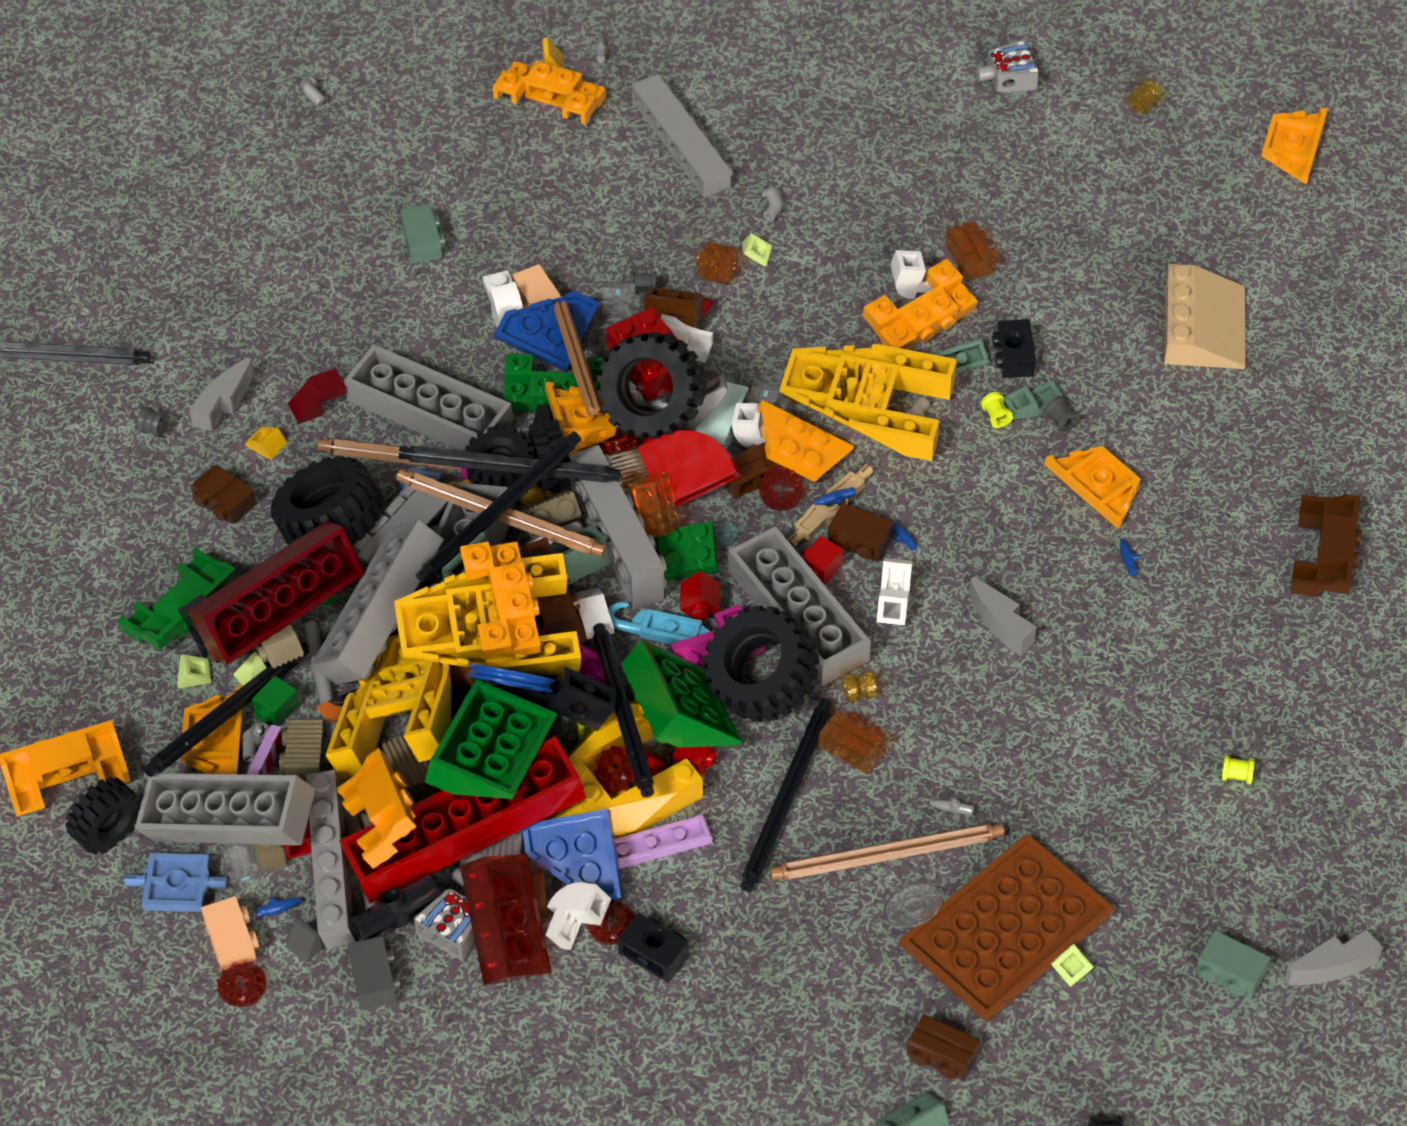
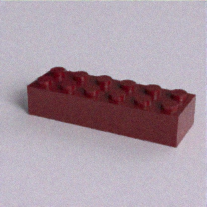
(276, 592)

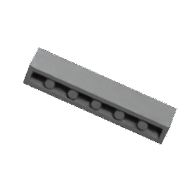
(681, 135)
(330, 864)

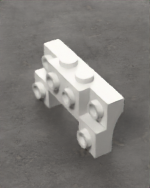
(697, 340)

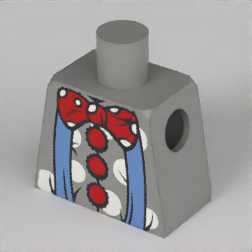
(1010, 68)
(447, 924)

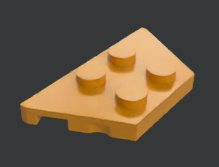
(1294, 142)
(572, 416)
(799, 444)
(1098, 480)
(222, 748)

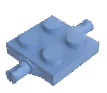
(175, 882)

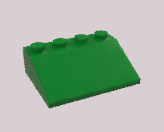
(677, 699)
(489, 744)

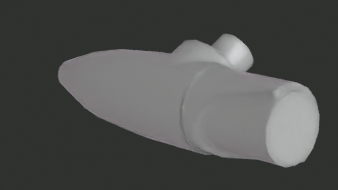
(601, 49)
(953, 806)

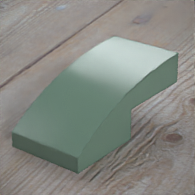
(1029, 403)

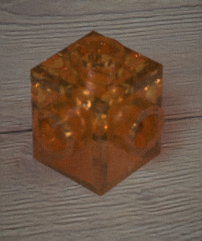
(717, 263)

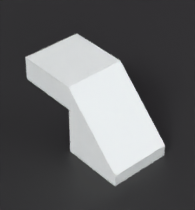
(593, 611)

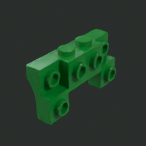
(527, 387)
(199, 577)

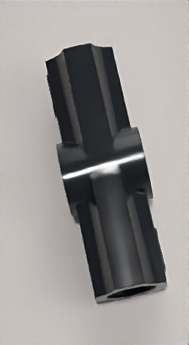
(395, 908)

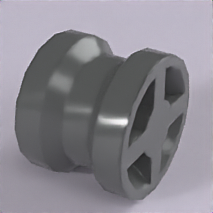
(152, 421)

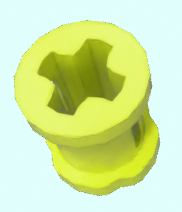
(994, 405)
(1237, 769)

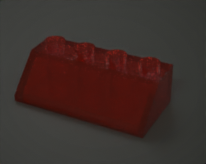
(505, 918)

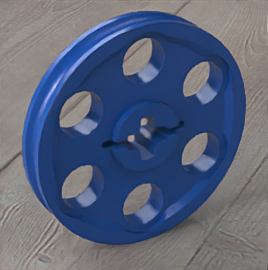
(510, 678)

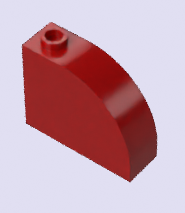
(693, 463)

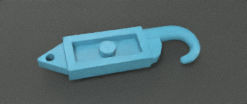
(657, 625)

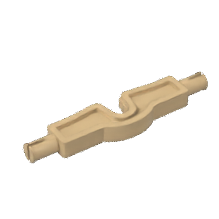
(820, 515)

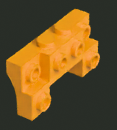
(551, 86)
(925, 315)
(510, 589)
(59, 761)
(386, 803)

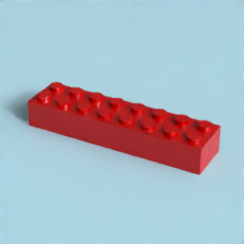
(460, 825)

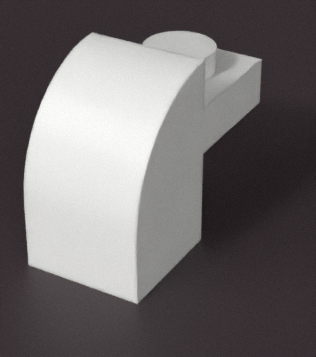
(909, 273)
(502, 294)
(747, 424)
(894, 591)
(571, 907)

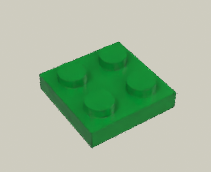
(689, 551)

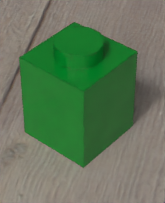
(275, 702)

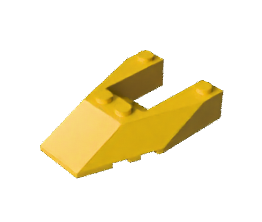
(858, 386)
(443, 622)
(392, 689)
(629, 810)

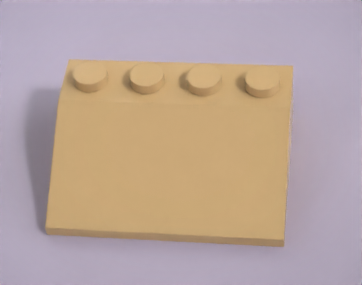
(1203, 319)

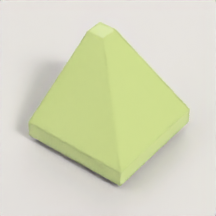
(756, 249)
(249, 669)
(193, 671)
(1072, 965)

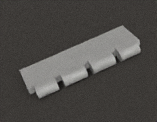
(403, 509)

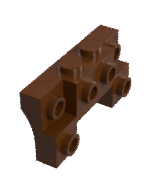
(1337, 541)
(556, 610)

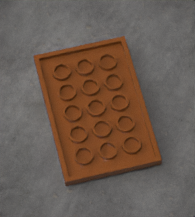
(1006, 927)

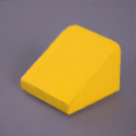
(552, 54)
(266, 441)

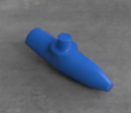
(835, 497)
(903, 536)
(1128, 557)
(277, 906)

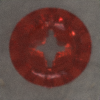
(618, 443)
(771, 498)
(619, 777)
(623, 917)
(232, 993)

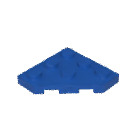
(537, 330)
(577, 850)

